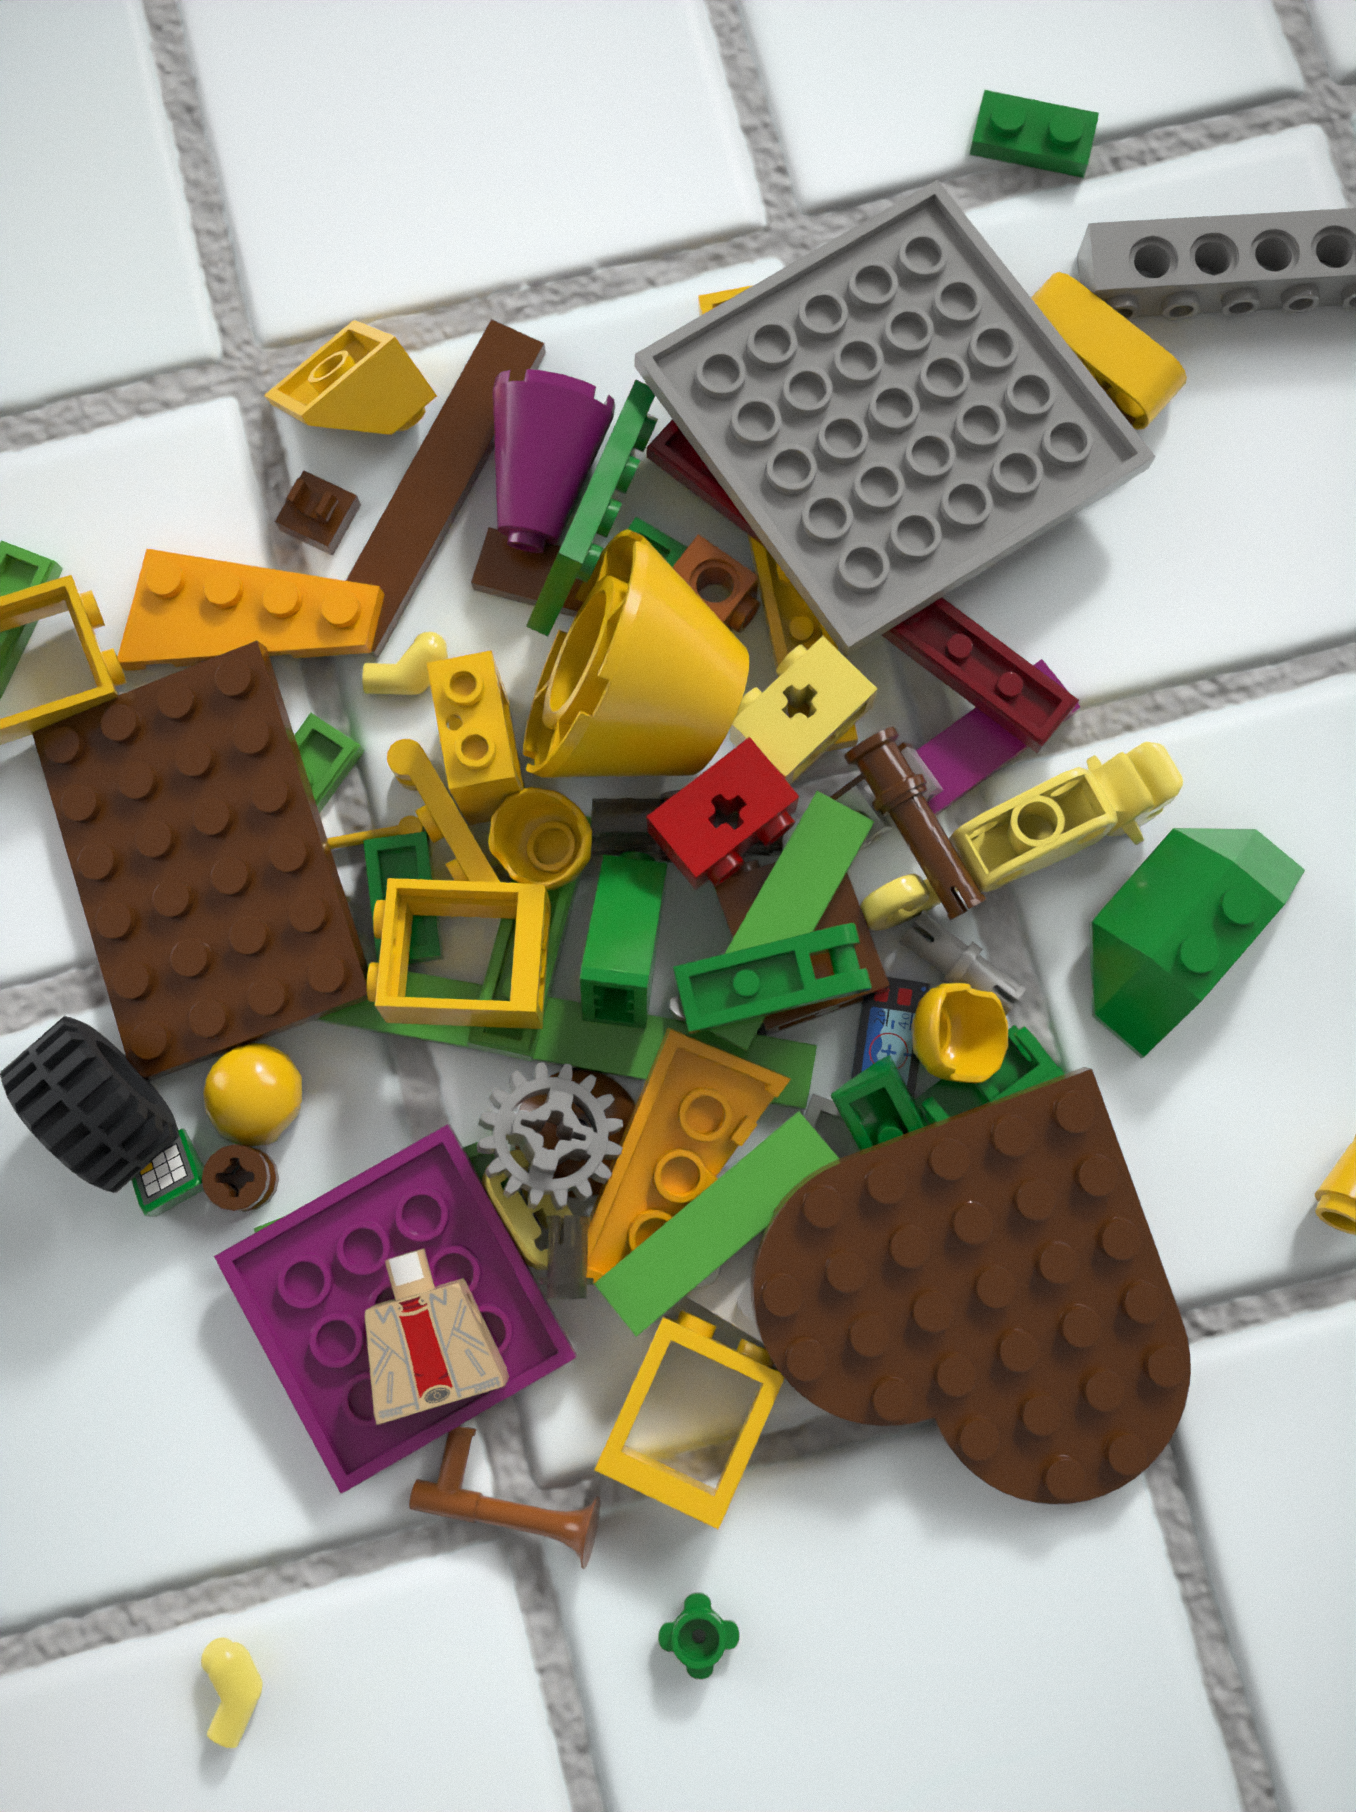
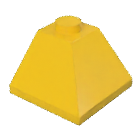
(356, 384)

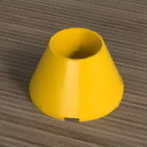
(638, 678)

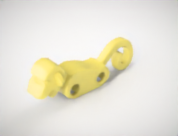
(1043, 828)

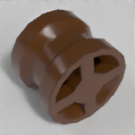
(255, 1179)

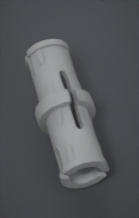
(959, 961)

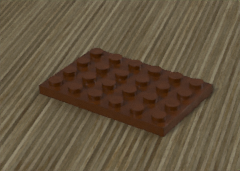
(202, 863)

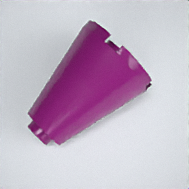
(543, 452)

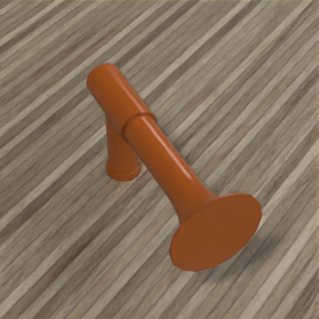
(448, 1499)

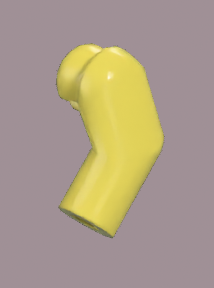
(410, 673)
(236, 1684)

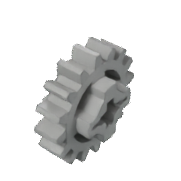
(520, 1130)

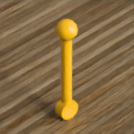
(407, 825)

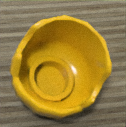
(540, 837)
(960, 1033)
(252, 1094)

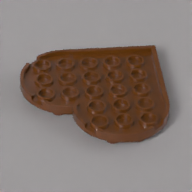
(986, 1286)

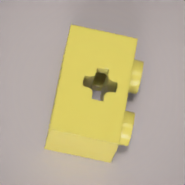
(813, 676)

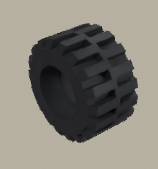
(89, 1105)

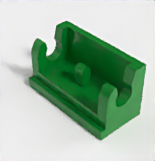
(1022, 1067)

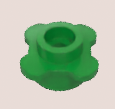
(698, 1656)

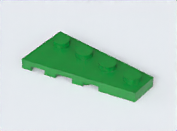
(597, 508)

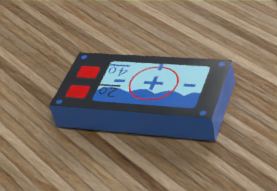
(886, 1029)

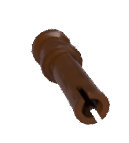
(900, 795)

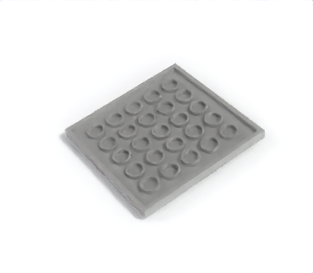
(892, 415)

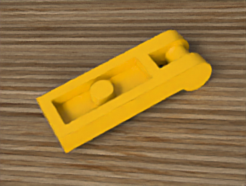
(439, 814)

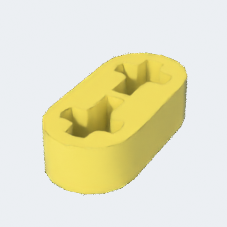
(519, 1218)

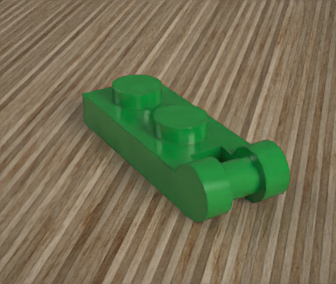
(769, 978)

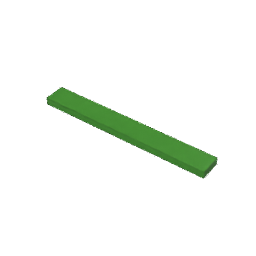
(587, 1044)

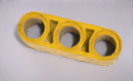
(1119, 356)

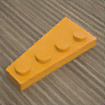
(206, 607)
(677, 1141)

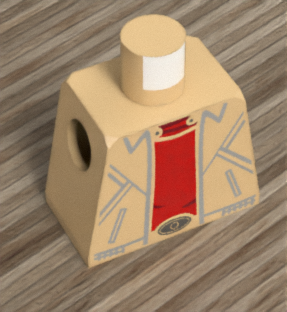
(427, 1343)

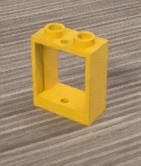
(49, 600)
(481, 738)
(393, 925)
(662, 1481)

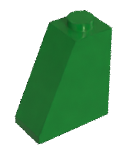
(623, 940)

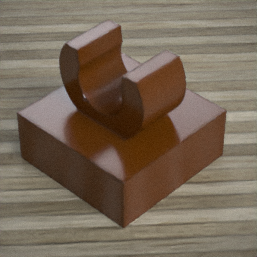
(317, 512)

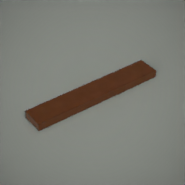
(440, 476)

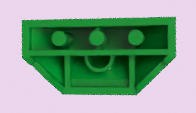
(1182, 927)

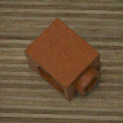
(708, 565)

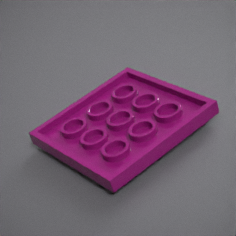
(325, 1265)

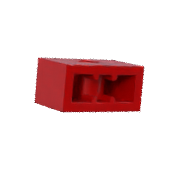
(739, 782)

